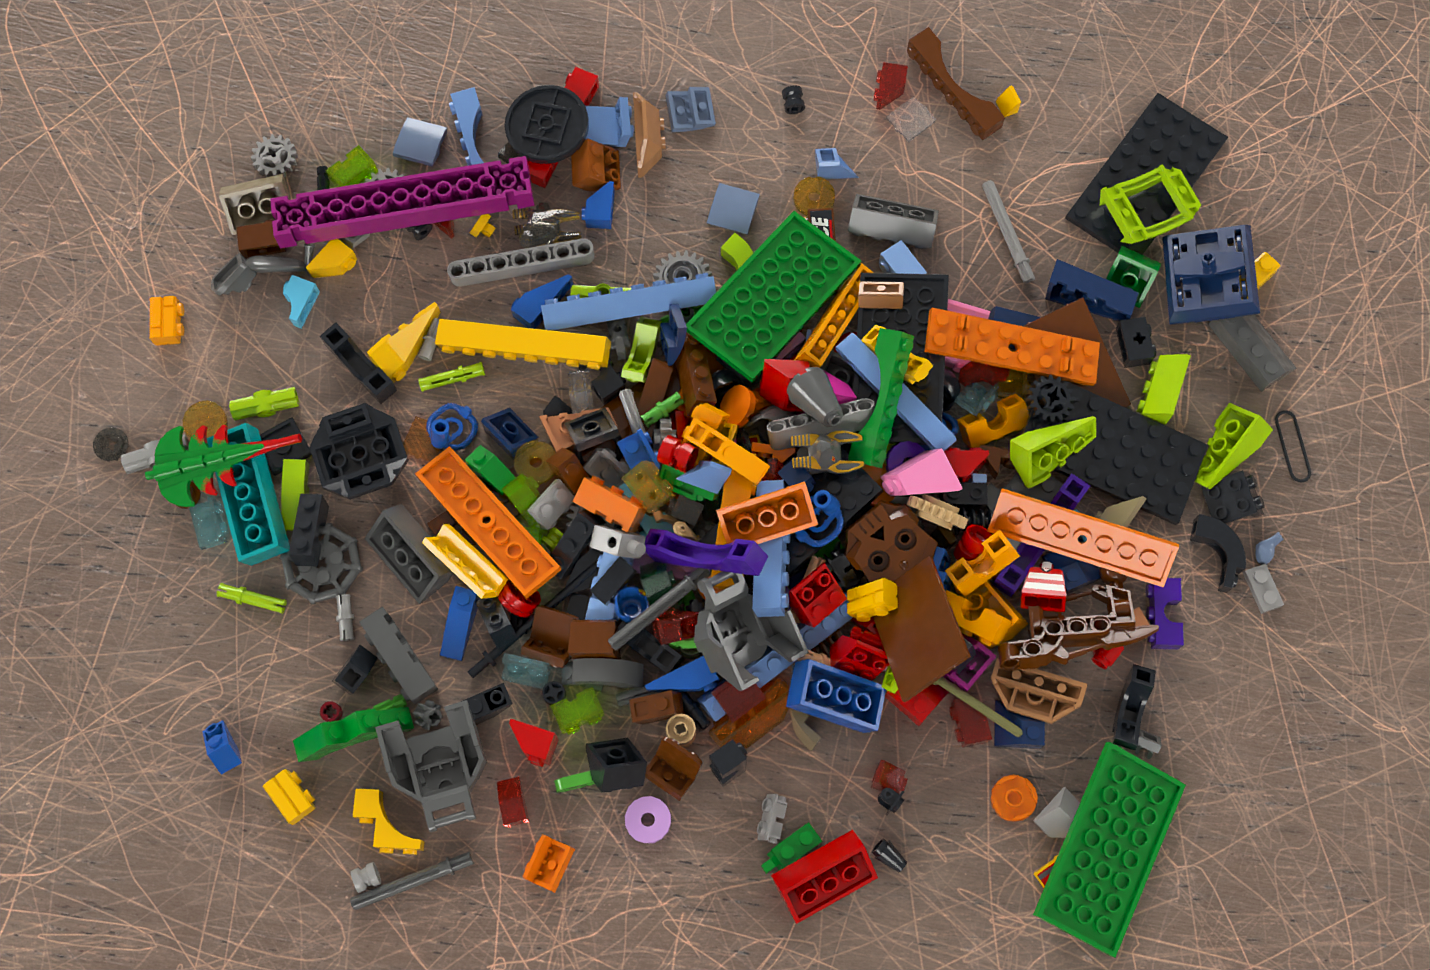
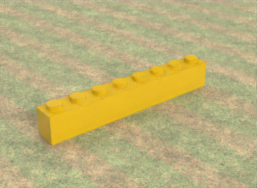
(523, 343)

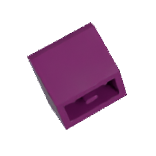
(975, 667)

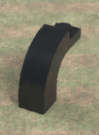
(1227, 545)
(1132, 705)

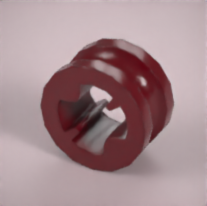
(335, 706)

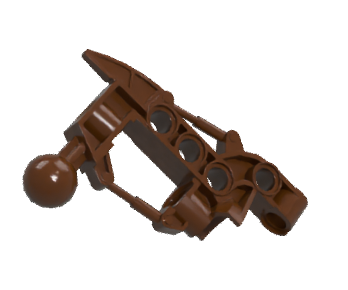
(1117, 628)

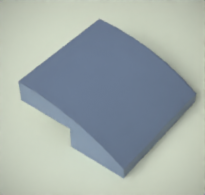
(690, 109)
(419, 141)
(733, 208)

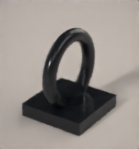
(593, 430)

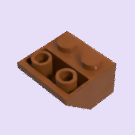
(595, 166)

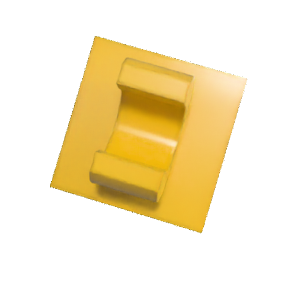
(483, 227)

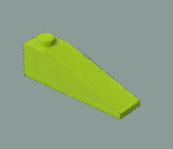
(1234, 440)
(1044, 449)

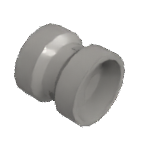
(365, 877)

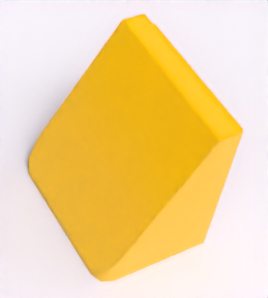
(1008, 102)

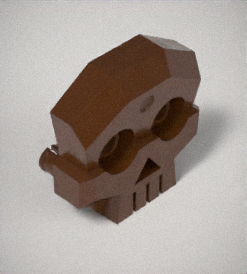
(896, 555)

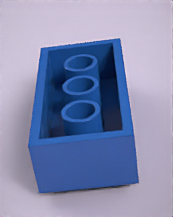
(836, 696)

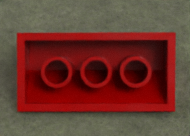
(824, 876)

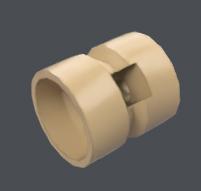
(682, 729)

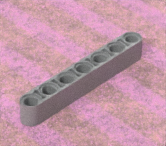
(510, 260)

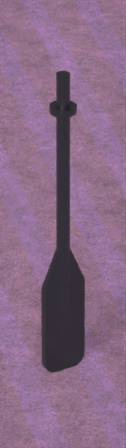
(579, 580)

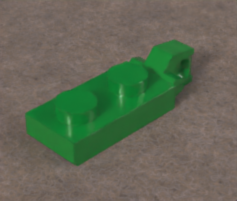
(682, 488)
(792, 848)

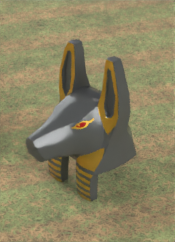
(823, 452)

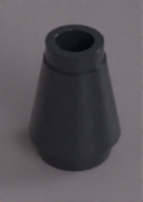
(889, 855)

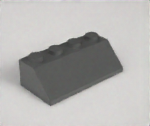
(893, 221)
(1253, 349)
(399, 544)

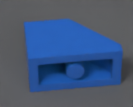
(599, 208)

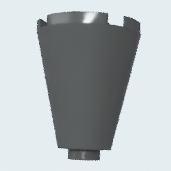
(815, 396)

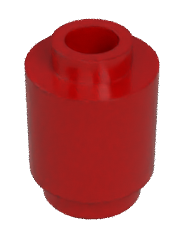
(1106, 658)

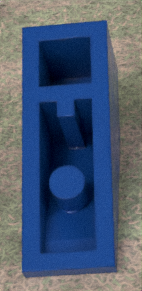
(528, 307)
(459, 623)
(688, 678)

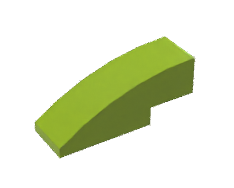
(294, 483)

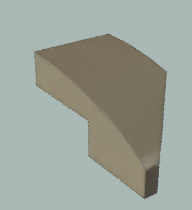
(802, 731)

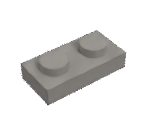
(1263, 588)

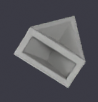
(1058, 814)

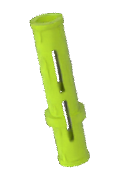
(451, 376)
(242, 595)

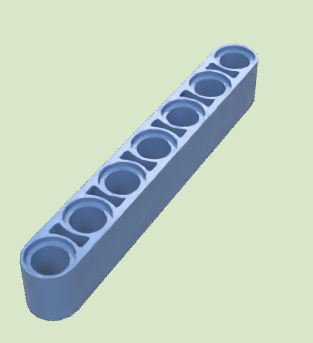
(909, 407)

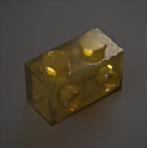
(648, 486)

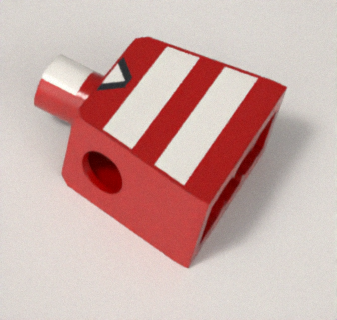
(1044, 588)

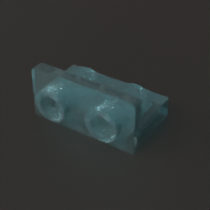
(976, 399)
(208, 523)
(525, 671)

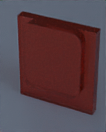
(736, 702)

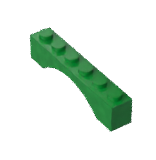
(893, 355)

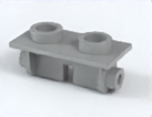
(772, 807)

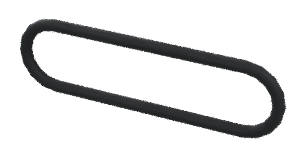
(1284, 447)

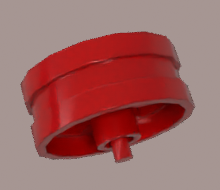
(516, 603)

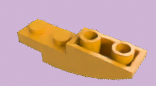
(726, 451)

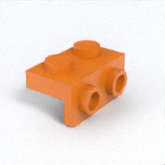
(548, 863)

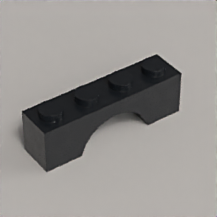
(349, 354)
(728, 762)

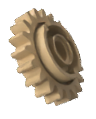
(937, 511)

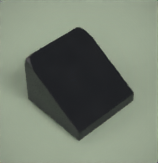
(556, 406)

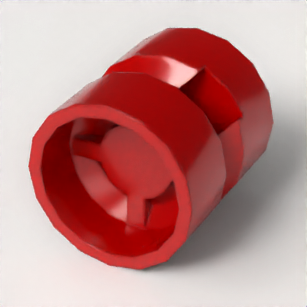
(675, 453)
(970, 544)

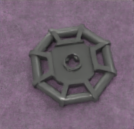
(328, 574)

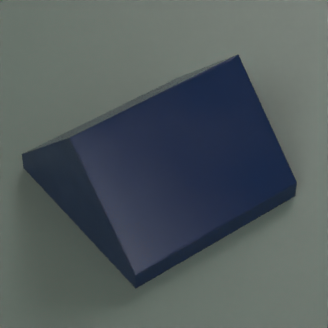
(508, 431)

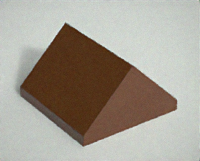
(591, 638)

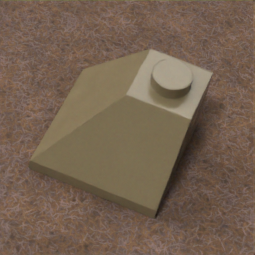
(1122, 513)

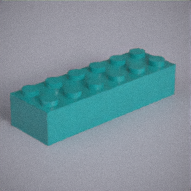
(252, 504)

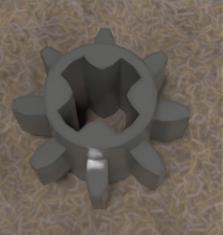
(427, 714)

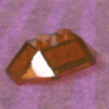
(756, 721)

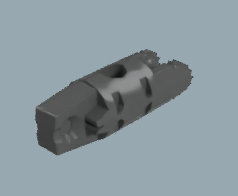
(618, 336)

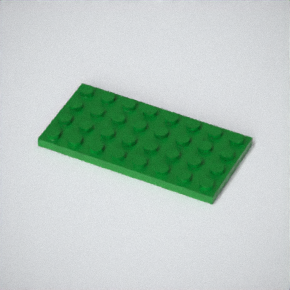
(772, 295)
(1109, 850)

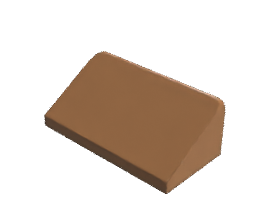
(881, 295)

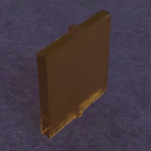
(418, 441)

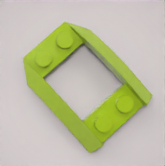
(1127, 218)

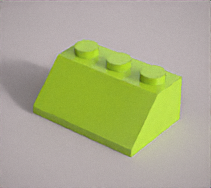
(1163, 387)

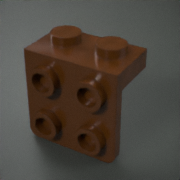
(549, 637)
(673, 768)

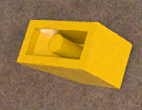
(332, 260)

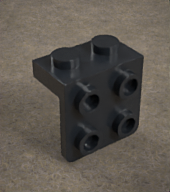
(1234, 498)

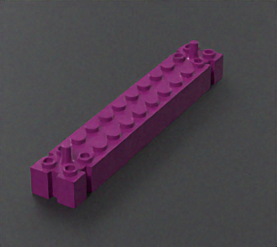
(401, 202)

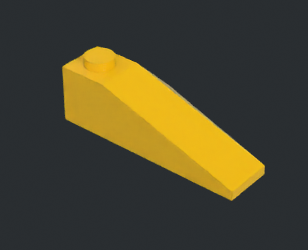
(397, 352)

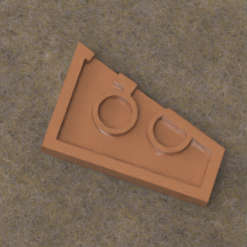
(557, 431)

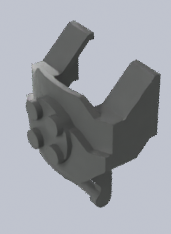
(733, 634)
(436, 765)

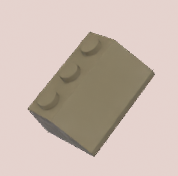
(250, 201)

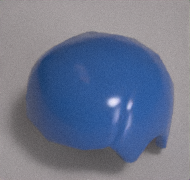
(629, 603)

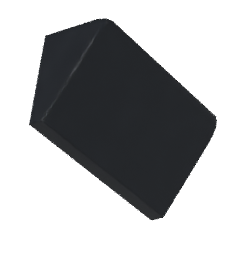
(613, 580)

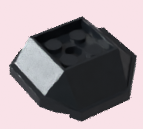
(350, 432)

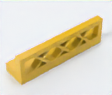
(466, 562)

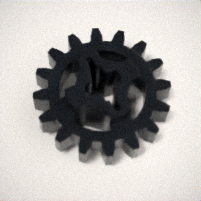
(1040, 401)

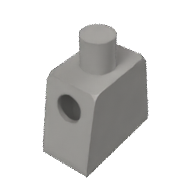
(627, 544)

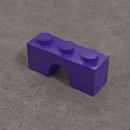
(1170, 633)

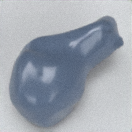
(1266, 549)

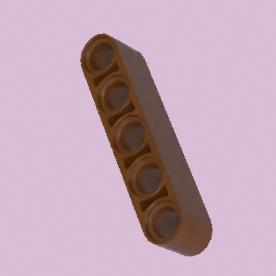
(654, 390)

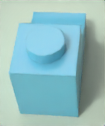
(302, 297)

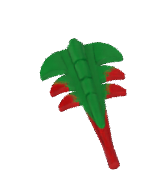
(178, 467)

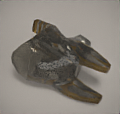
(544, 225)

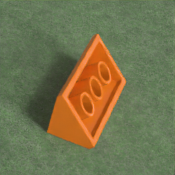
(768, 515)

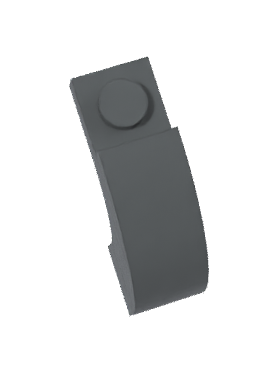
(603, 672)

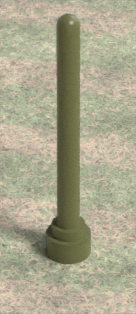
(979, 706)

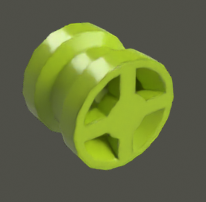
(552, 538)

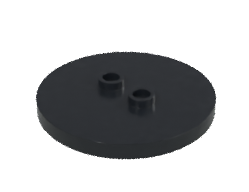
(546, 124)

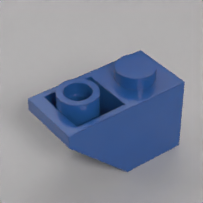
(221, 747)

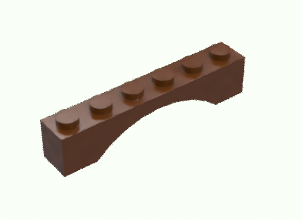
(980, 114)

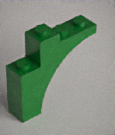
(353, 729)

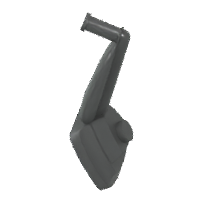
(239, 272)

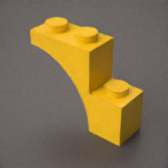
(370, 807)

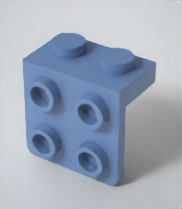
(610, 124)

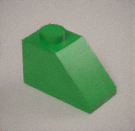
(489, 469)

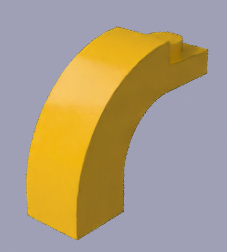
(917, 367)

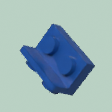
(637, 449)

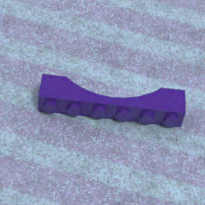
(736, 557)
(1015, 572)

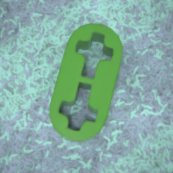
(573, 782)

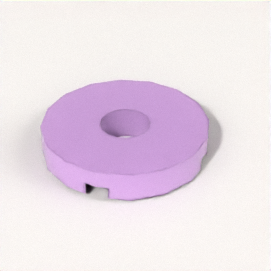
(644, 806)

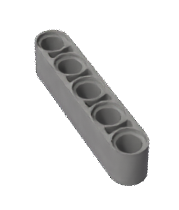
(854, 418)

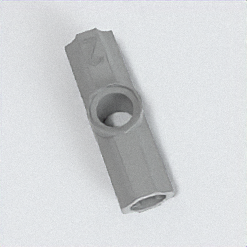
(144, 457)

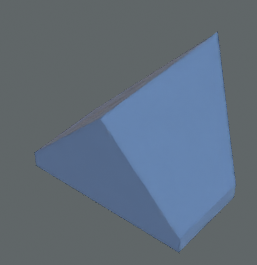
(831, 165)
(707, 476)

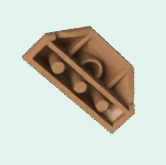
(647, 134)
(1037, 693)

